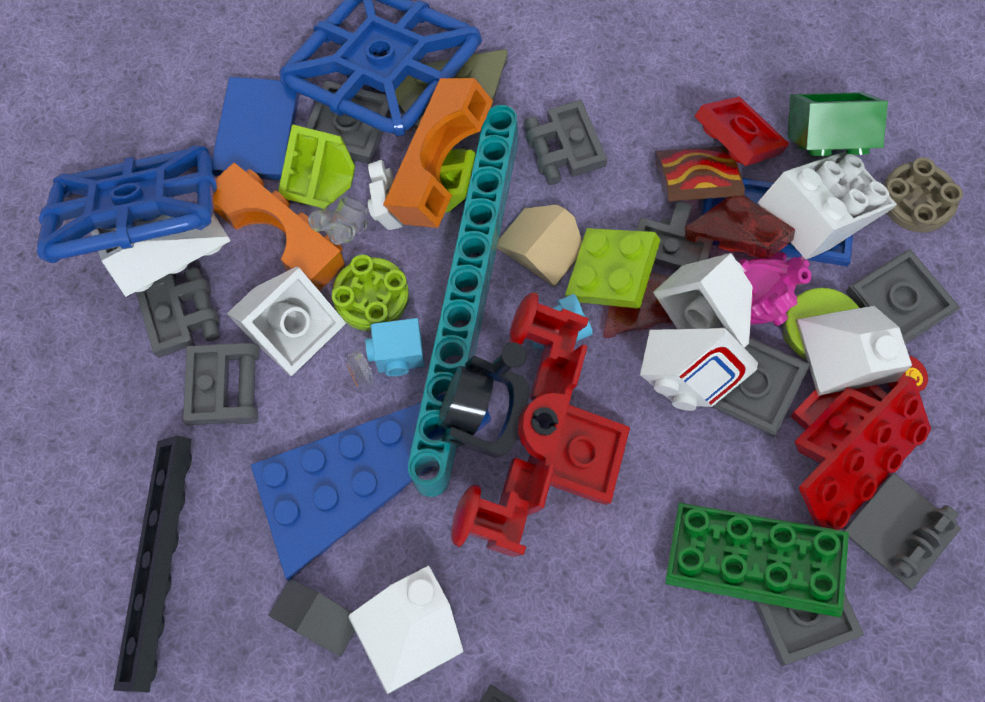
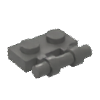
(575, 136)
(165, 315)

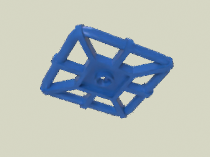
(383, 73)
(126, 194)

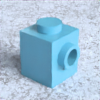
(396, 346)

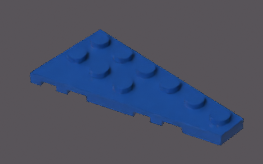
(336, 483)

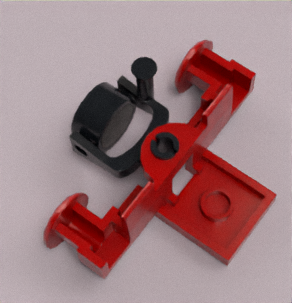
(568, 452)

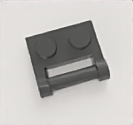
(208, 384)

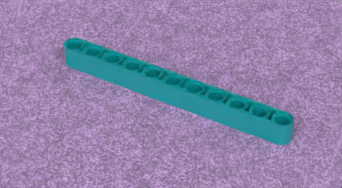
(470, 305)

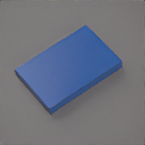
(255, 126)

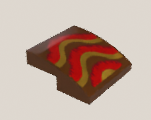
(698, 173)

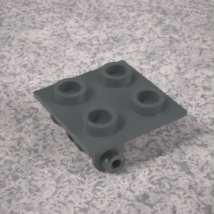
(903, 530)

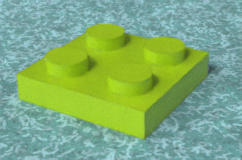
(613, 267)

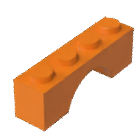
(452, 114)
(244, 201)

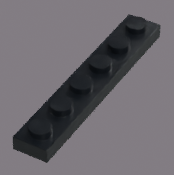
(151, 574)

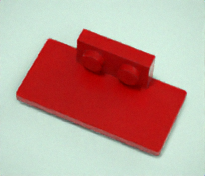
(858, 449)

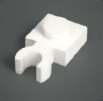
(382, 182)

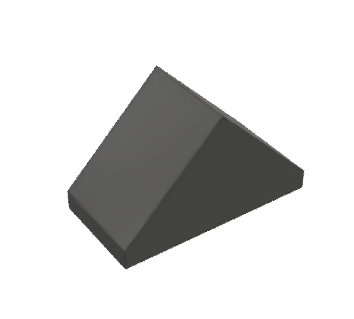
(314, 617)

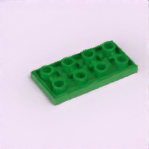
(759, 559)

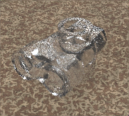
(343, 223)

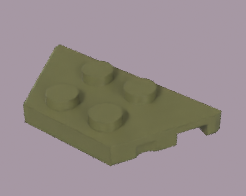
(483, 67)

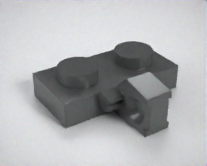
(673, 247)

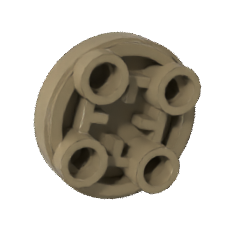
(922, 196)

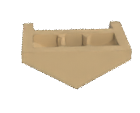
(543, 241)

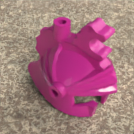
(774, 286)

